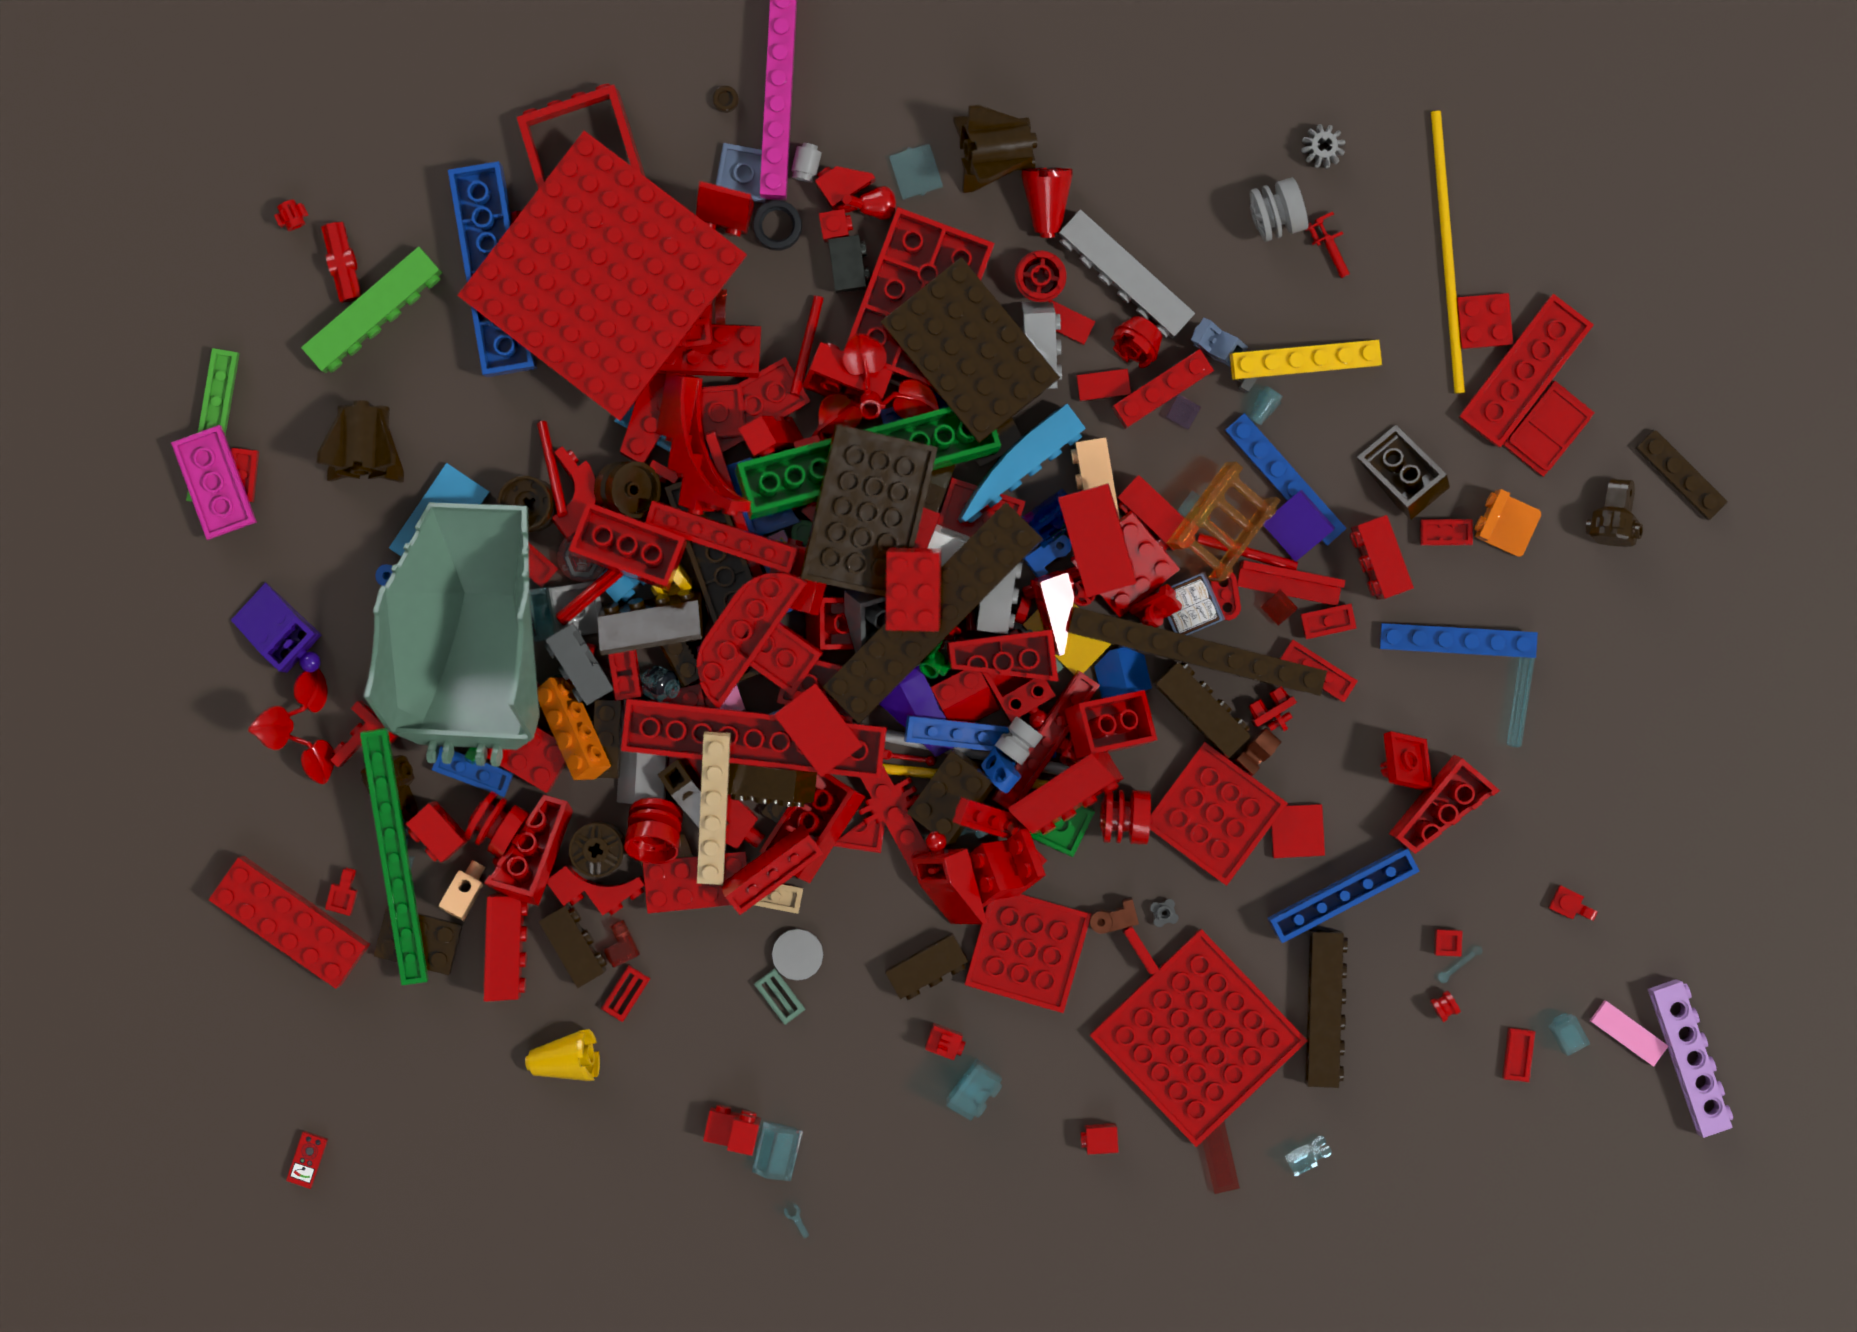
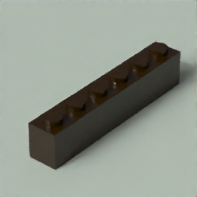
(1325, 1008)

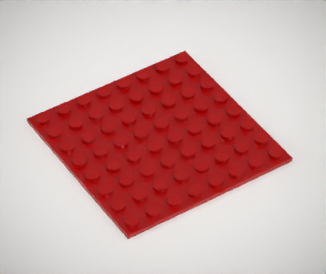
(602, 275)

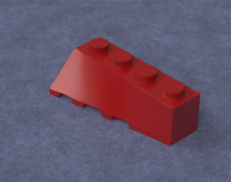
(531, 857)

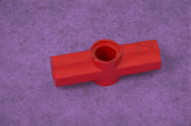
(341, 261)

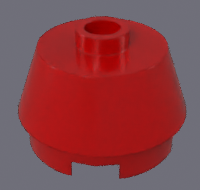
(1040, 276)
(1137, 340)

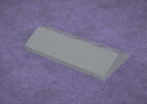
(639, 774)

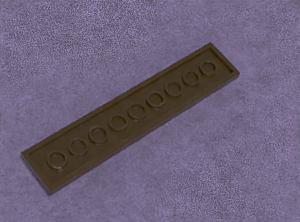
(964, 584)

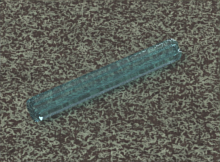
(1520, 702)

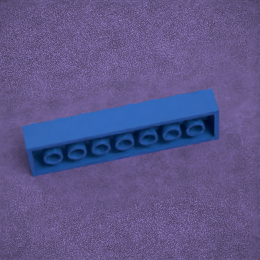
(482, 220)

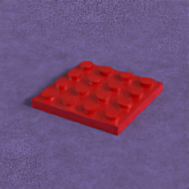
(1215, 813)
(1028, 950)

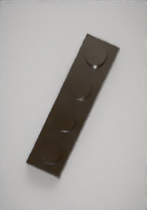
(1681, 474)

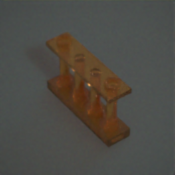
(1199, 518)

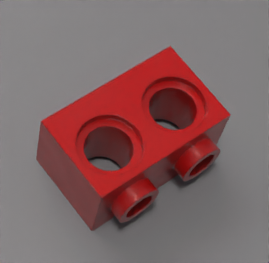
(625, 675)

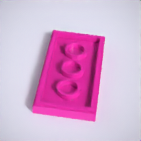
(214, 482)

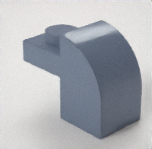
(1215, 342)

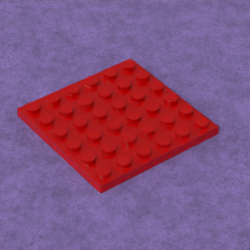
(1198, 1037)

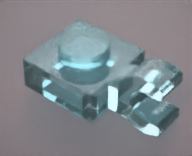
(1306, 1157)

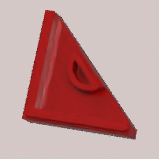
(863, 837)

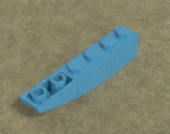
(1024, 458)

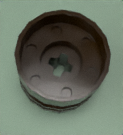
(525, 488)
(611, 842)

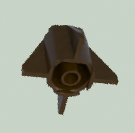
(993, 146)
(361, 444)

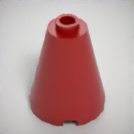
(1047, 198)

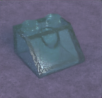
(974, 1090)

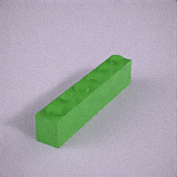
(372, 310)

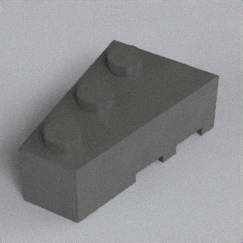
(578, 664)

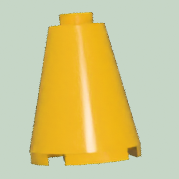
(566, 1058)

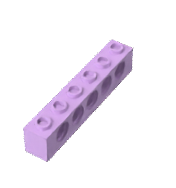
(1662, 998)

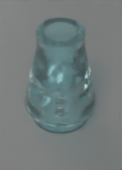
(1266, 403)

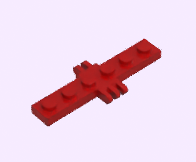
(890, 805)

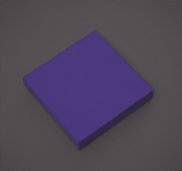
(1298, 525)

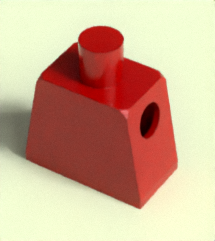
(741, 824)

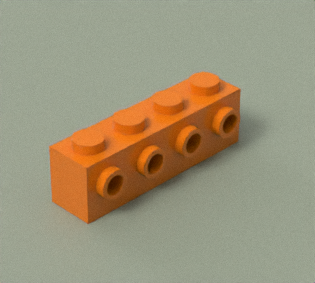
(572, 729)

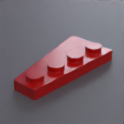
(643, 424)

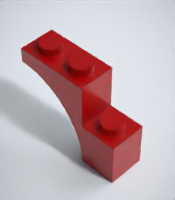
(607, 898)

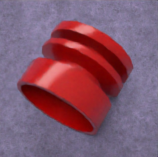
(1126, 816)
(496, 824)
(653, 830)

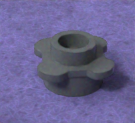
(1167, 906)

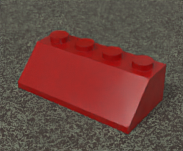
(1067, 793)
(824, 819)
(505, 948)

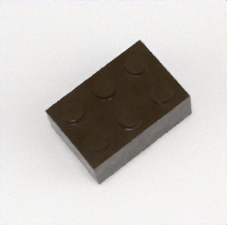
(771, 785)
(938, 801)

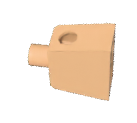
(458, 902)

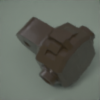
(1614, 521)
(404, 778)

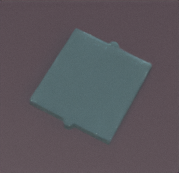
(916, 171)

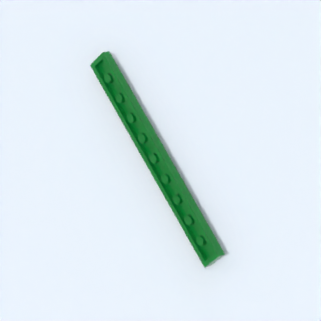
(394, 856)

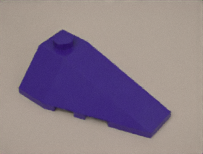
(915, 698)

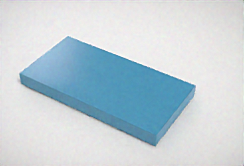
(448, 487)

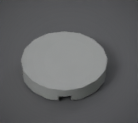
(797, 954)

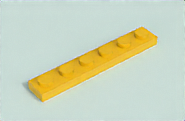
(1305, 359)

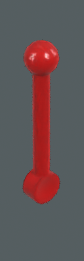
(930, 760)

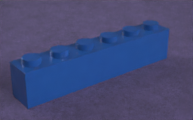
(1343, 894)

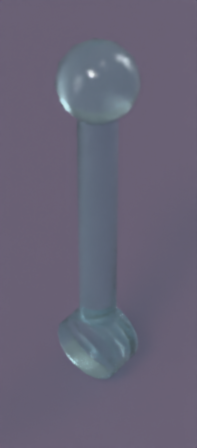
(1444, 977)

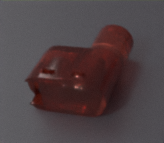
(624, 949)

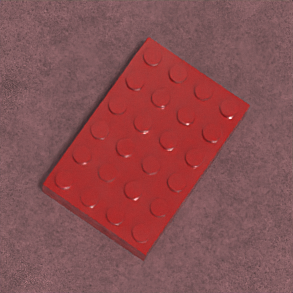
(910, 259)

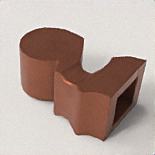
(1257, 751)

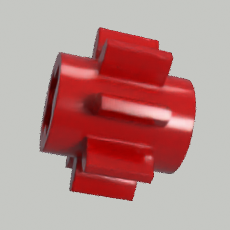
(291, 215)
(1068, 753)

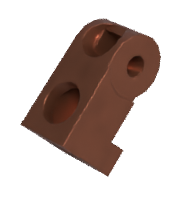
(1116, 919)

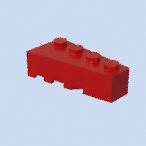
(1011, 655)
(1454, 794)

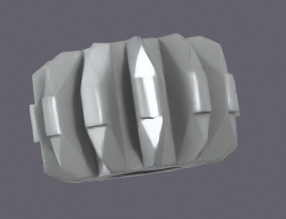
(1322, 137)

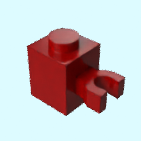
(945, 1042)

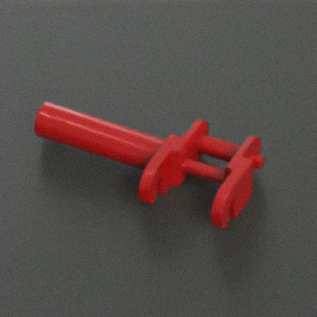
(1330, 244)

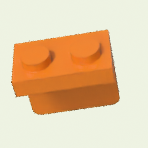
(1507, 523)

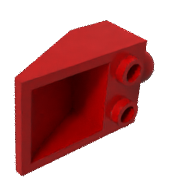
(1012, 687)
(950, 881)

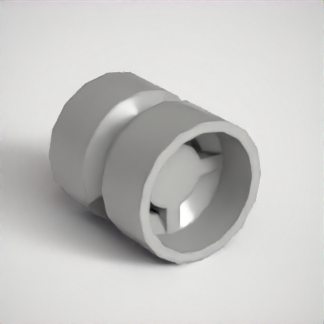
(1018, 740)

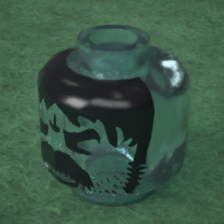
(660, 684)

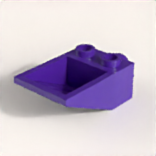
(276, 627)

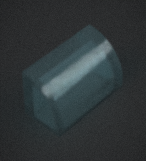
(777, 1151)

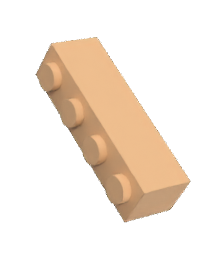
(1093, 465)

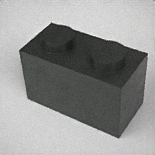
(847, 263)

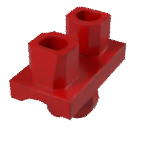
(1157, 607)
(1262, 715)

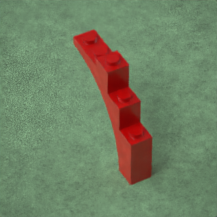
(682, 425)

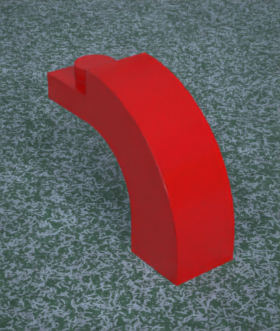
(584, 492)

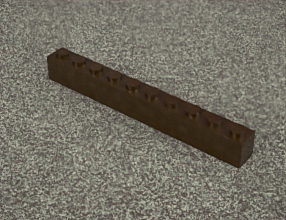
(1197, 651)

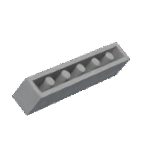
(1126, 274)

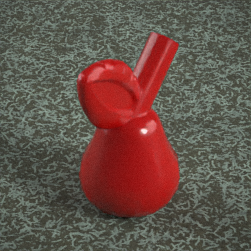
(876, 203)

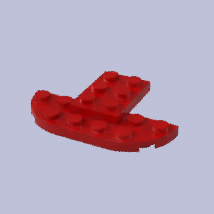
(753, 636)

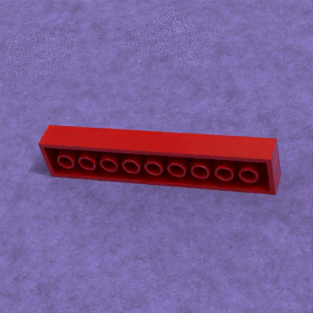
(754, 739)

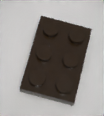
(438, 938)

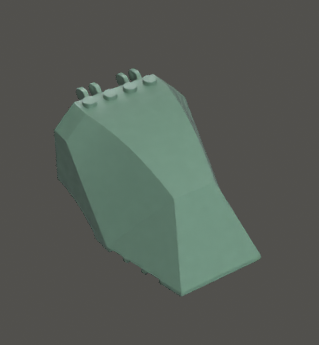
(458, 635)

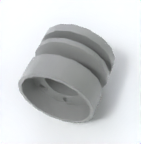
(1278, 209)

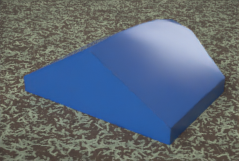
(1122, 673)

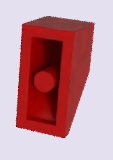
(841, 181)

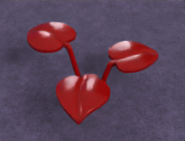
(868, 355)
(275, 726)

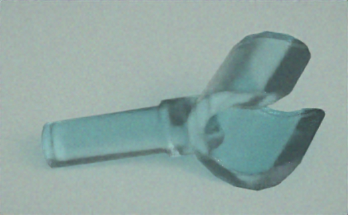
(797, 1220)

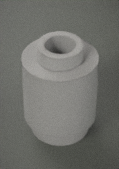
(806, 162)

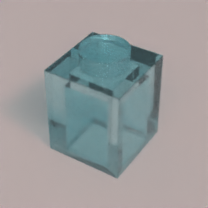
(1568, 1033)

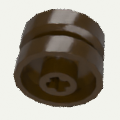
(627, 488)

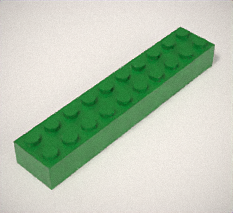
(796, 475)

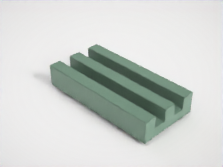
(787, 989)

